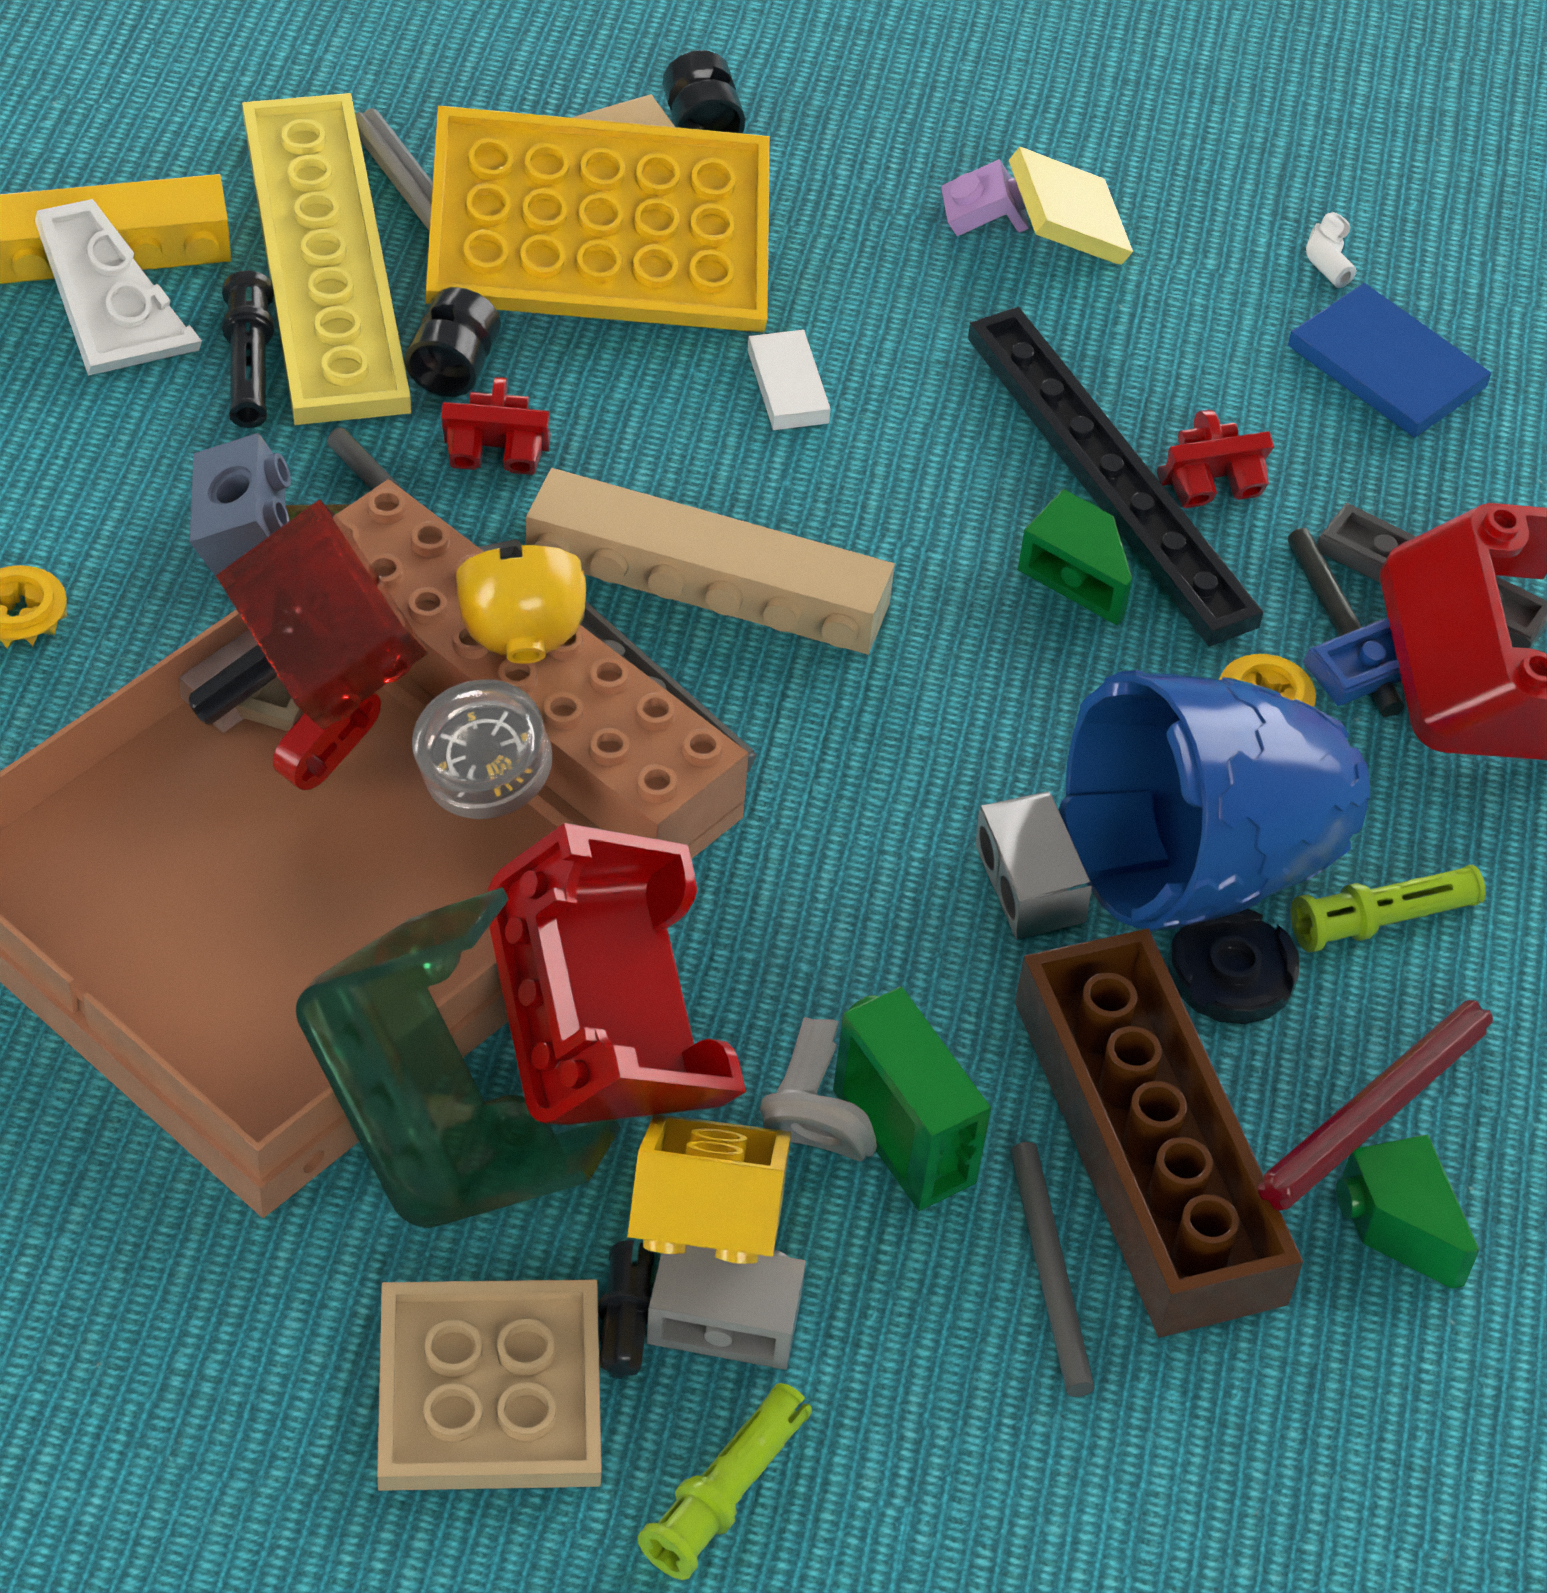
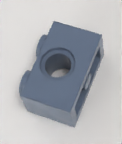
(236, 499)

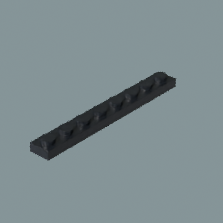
(1116, 477)

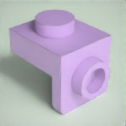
(983, 197)

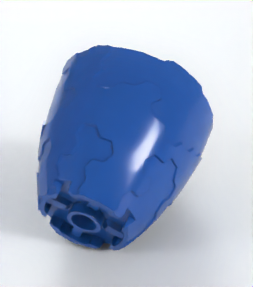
(1205, 795)

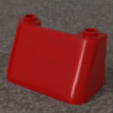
(598, 983)

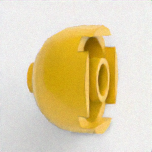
(522, 602)

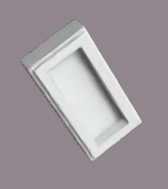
(788, 380)

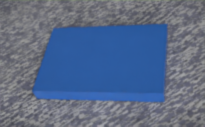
(1389, 359)

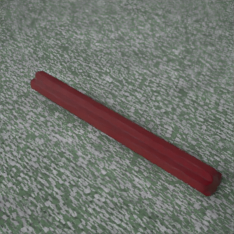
(1374, 1106)

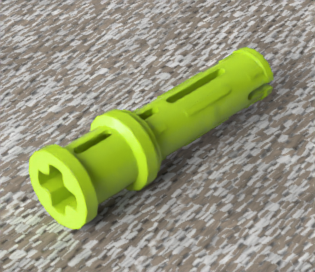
(1361, 910)
(708, 1501)

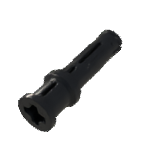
(248, 396)

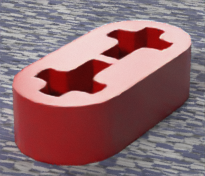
(311, 754)

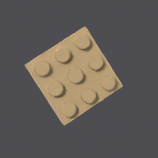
(489, 1385)

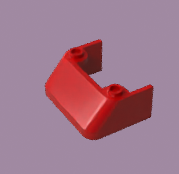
(1452, 637)

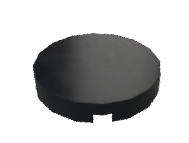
(1234, 967)

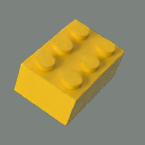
(709, 1188)

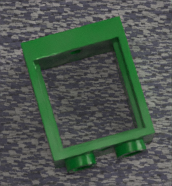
(916, 1095)

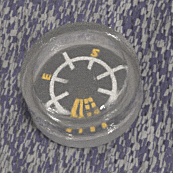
(482, 749)

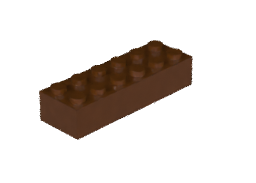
(1156, 1133)

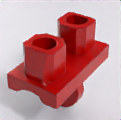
(496, 422)
(1215, 452)

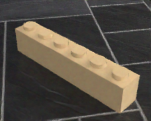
(713, 560)

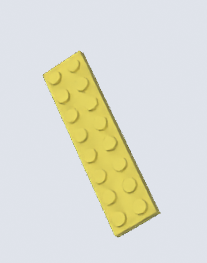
(325, 260)

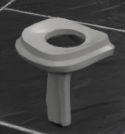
(811, 1117)

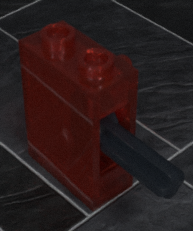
(316, 620)

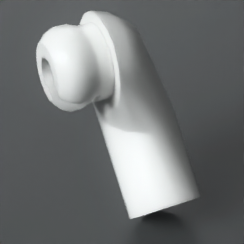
(1325, 250)

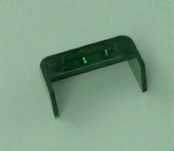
(410, 1091)

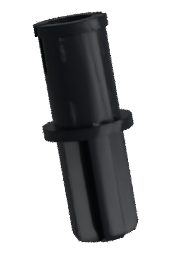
(625, 1310)

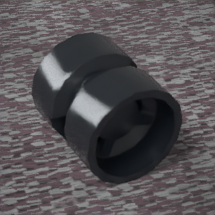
(703, 93)
(452, 342)

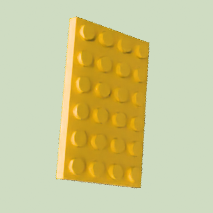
(601, 218)

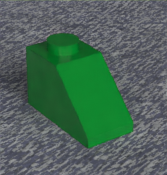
(1078, 555)
(1408, 1208)

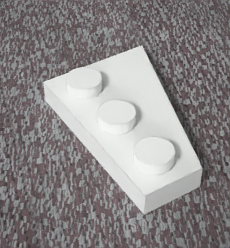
(106, 294)

